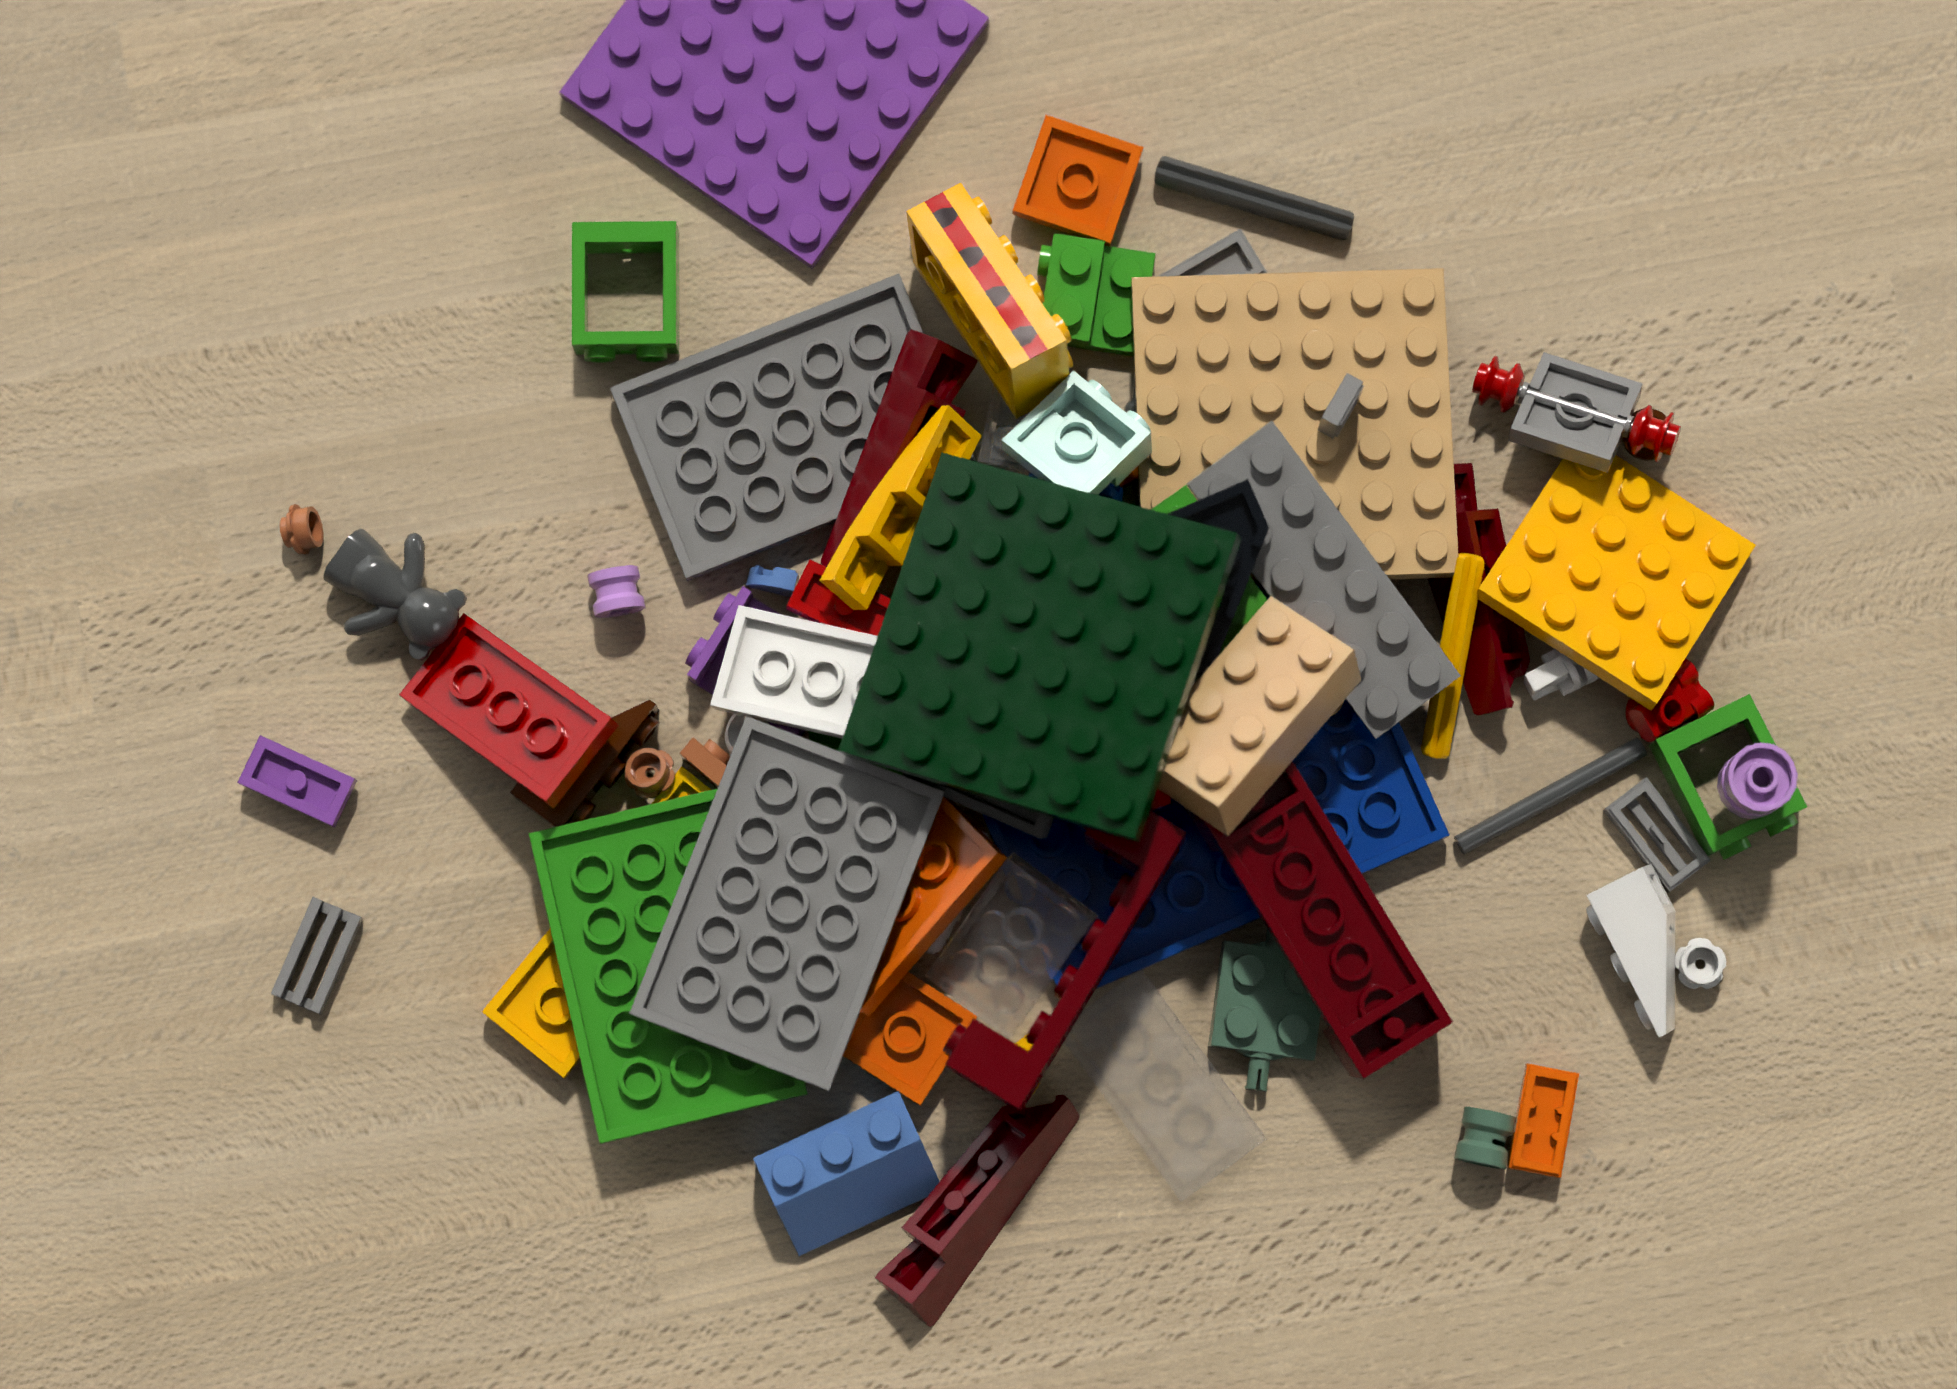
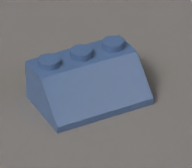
(847, 1173)

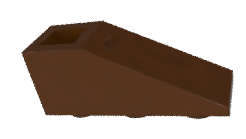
(604, 769)

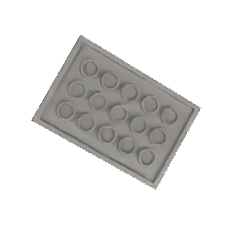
(766, 426)
(787, 903)

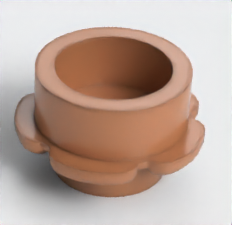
(301, 529)
(644, 761)

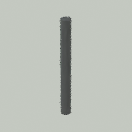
(1550, 795)

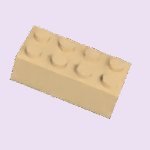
(1255, 713)

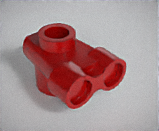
(1680, 702)

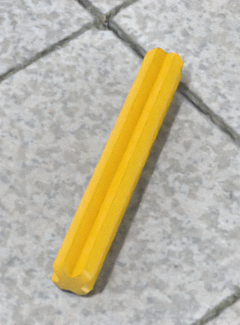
(1455, 645)

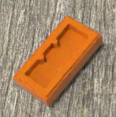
(1543, 1120)

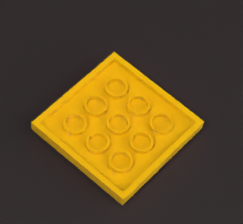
(1616, 574)

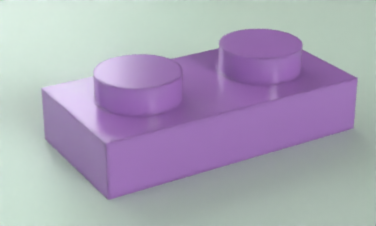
(297, 781)

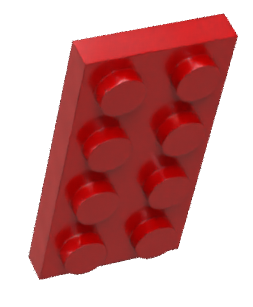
(509, 710)

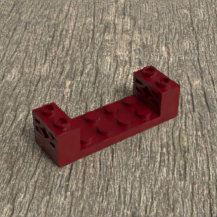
(1329, 927)
(1012, 1071)

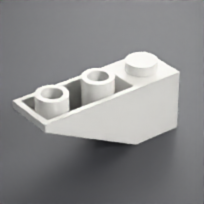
(1642, 932)

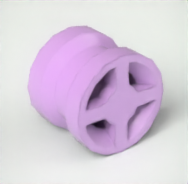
(616, 591)

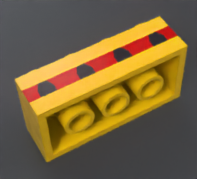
(989, 297)

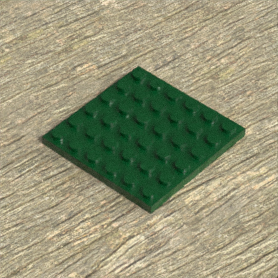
(1040, 646)

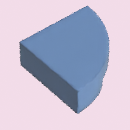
(776, 581)

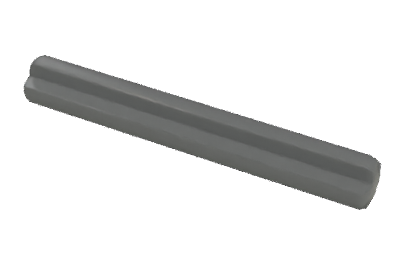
(1254, 198)

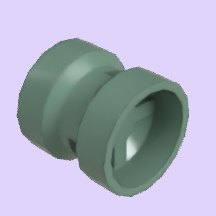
(1485, 1137)

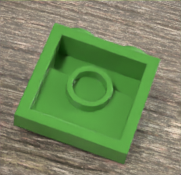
(1092, 290)

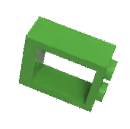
(625, 238)
(1666, 754)

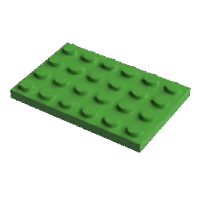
(606, 905)

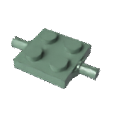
(1262, 1009)

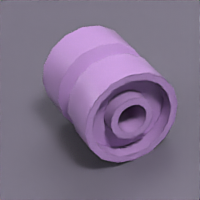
(1757, 780)

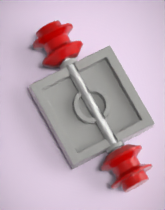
(1575, 411)

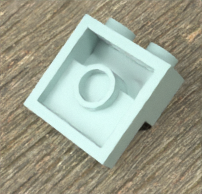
(1079, 438)

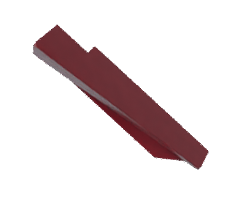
(922, 381)
(1497, 644)
(973, 1205)

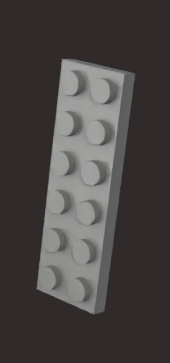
(1332, 579)

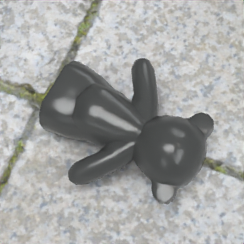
(367, 572)

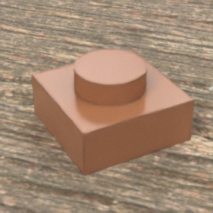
(707, 759)

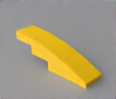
(891, 513)

